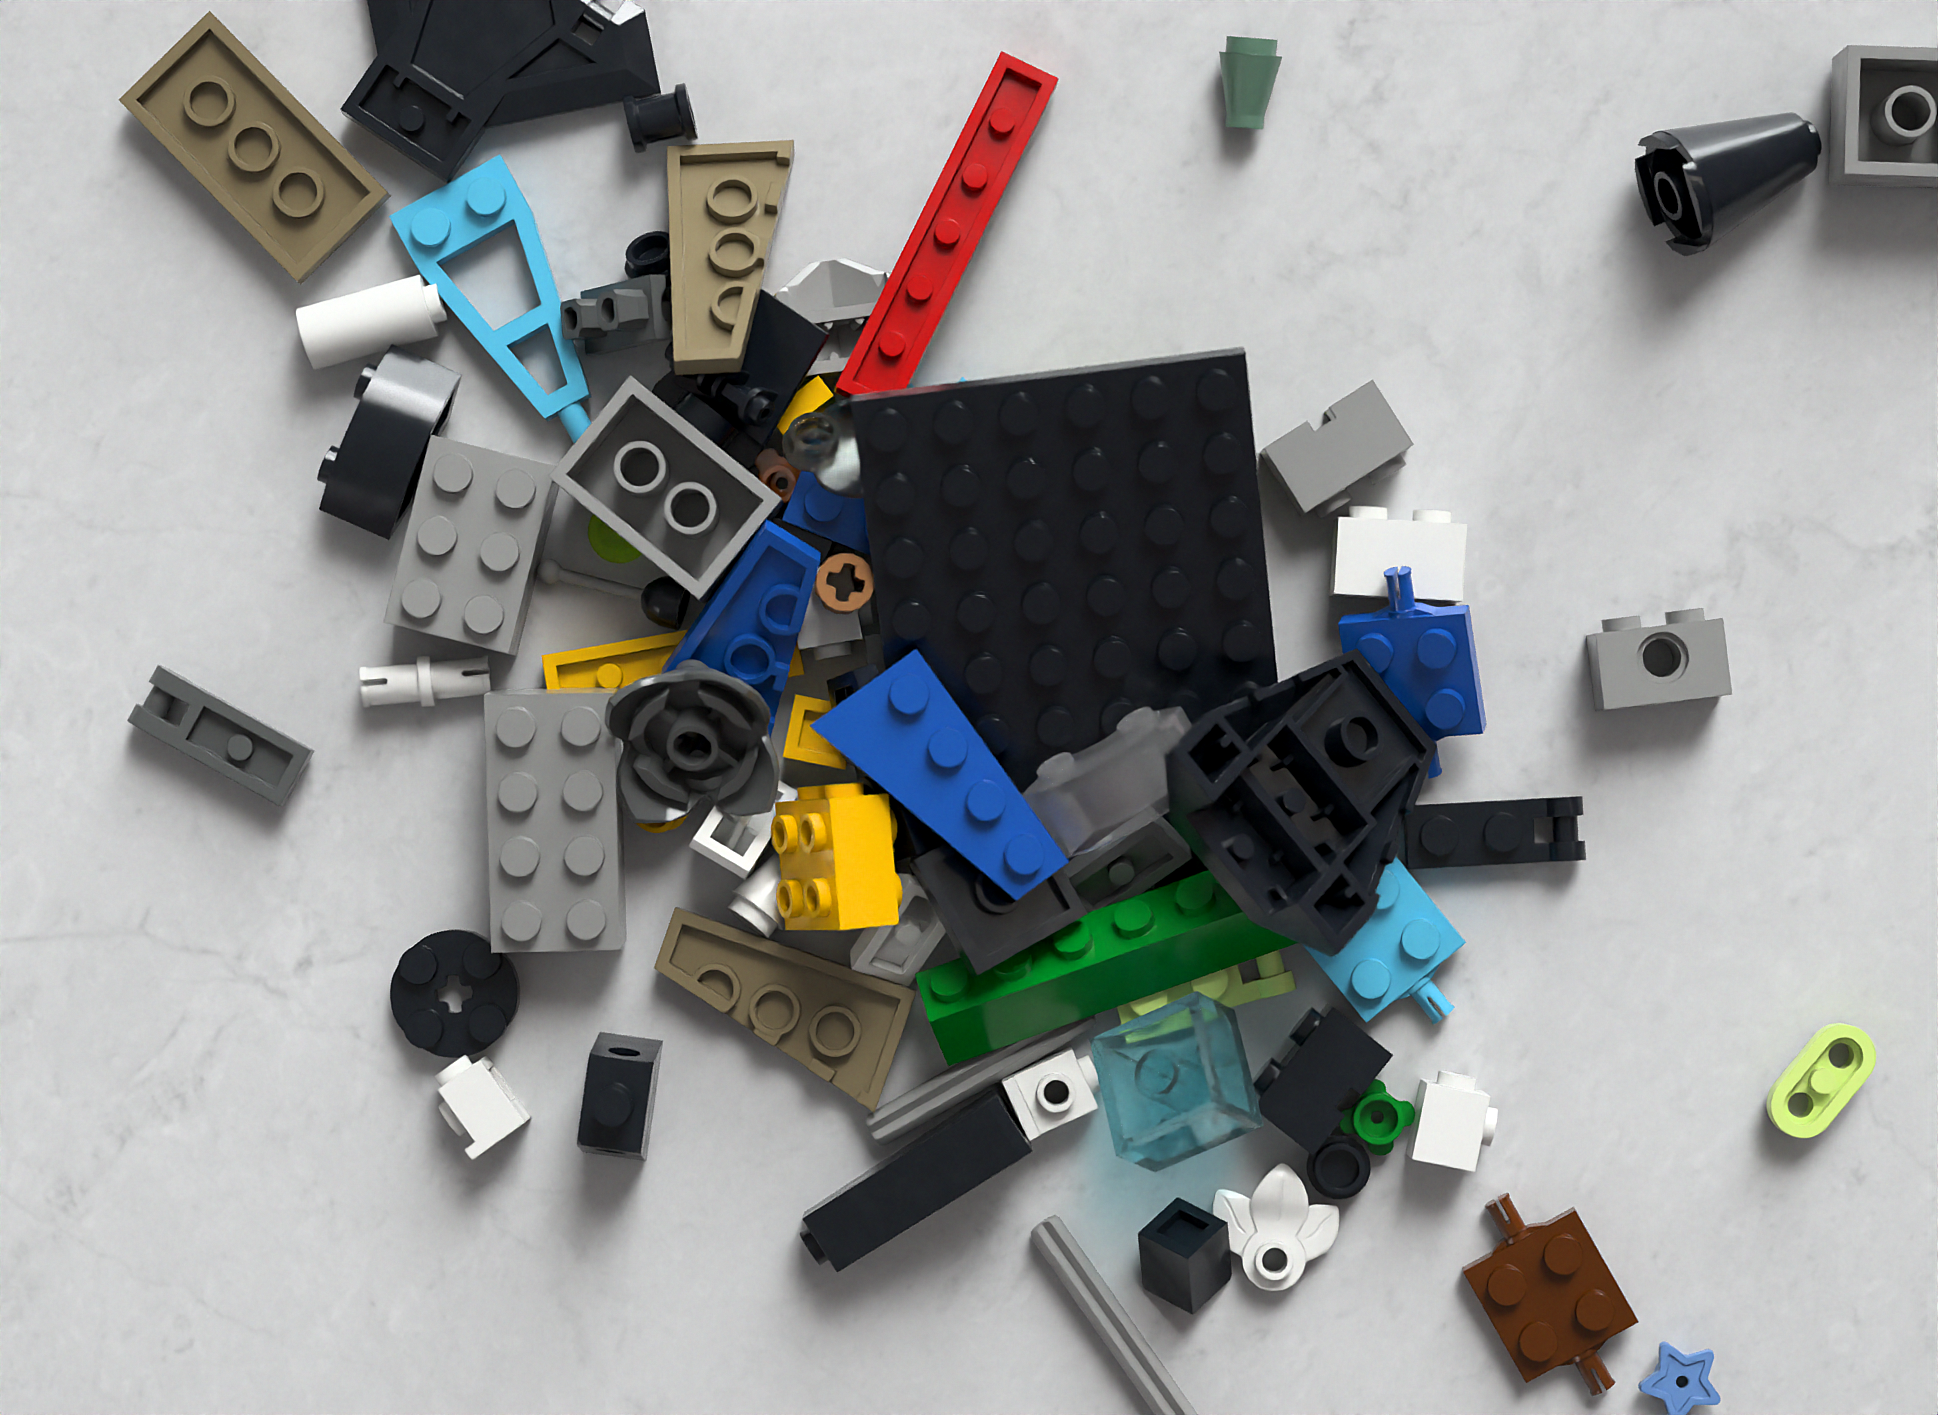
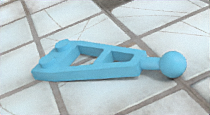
(460, 219)

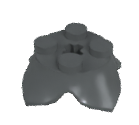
(670, 773)

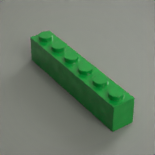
(1093, 966)

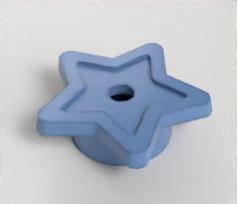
(1675, 1364)

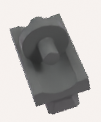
(619, 315)

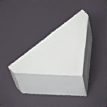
(738, 840)

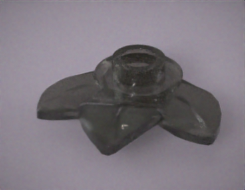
(827, 448)

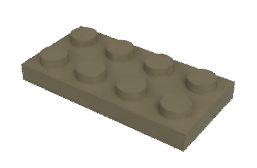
(254, 147)

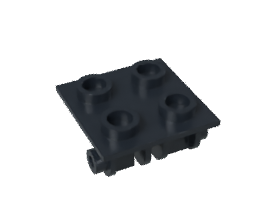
(773, 368)

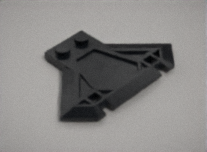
(488, 64)

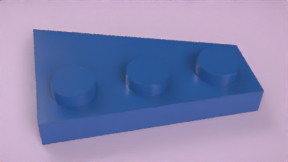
(755, 615)

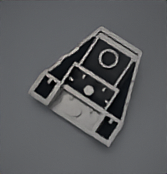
(1301, 797)

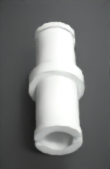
(425, 681)

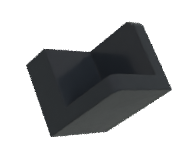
(1185, 1255)

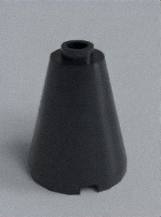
(1721, 174)

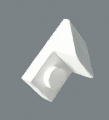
(901, 948)

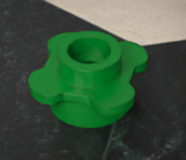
(1377, 1135)

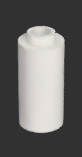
(370, 321)

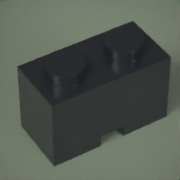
(1316, 1075)

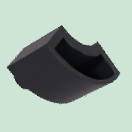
(385, 445)

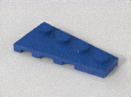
(932, 761)

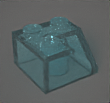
(1175, 1082)

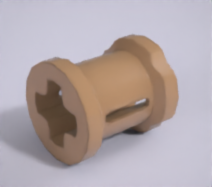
(861, 574)

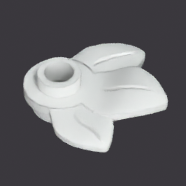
(1276, 1219)

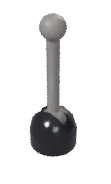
(661, 600)

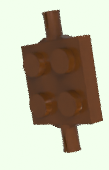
(1550, 1294)

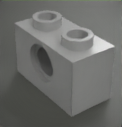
(1697, 666)

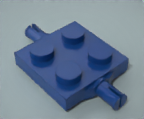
(1423, 658)

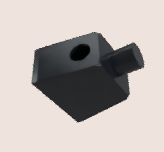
(619, 1096)

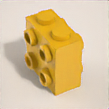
(836, 859)

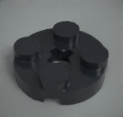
(426, 969)

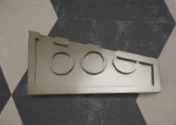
(721, 238)
(803, 1004)

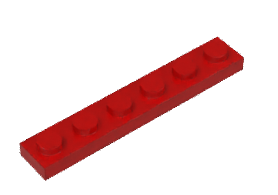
(949, 229)

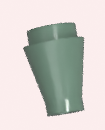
(1248, 79)

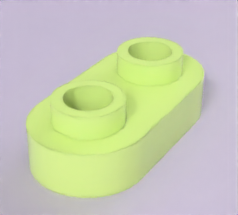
(1823, 1084)

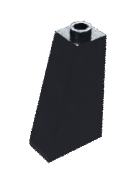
(915, 1181)

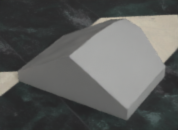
(839, 301)

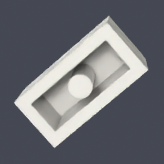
(1371, 543)

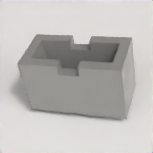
(1356, 442)

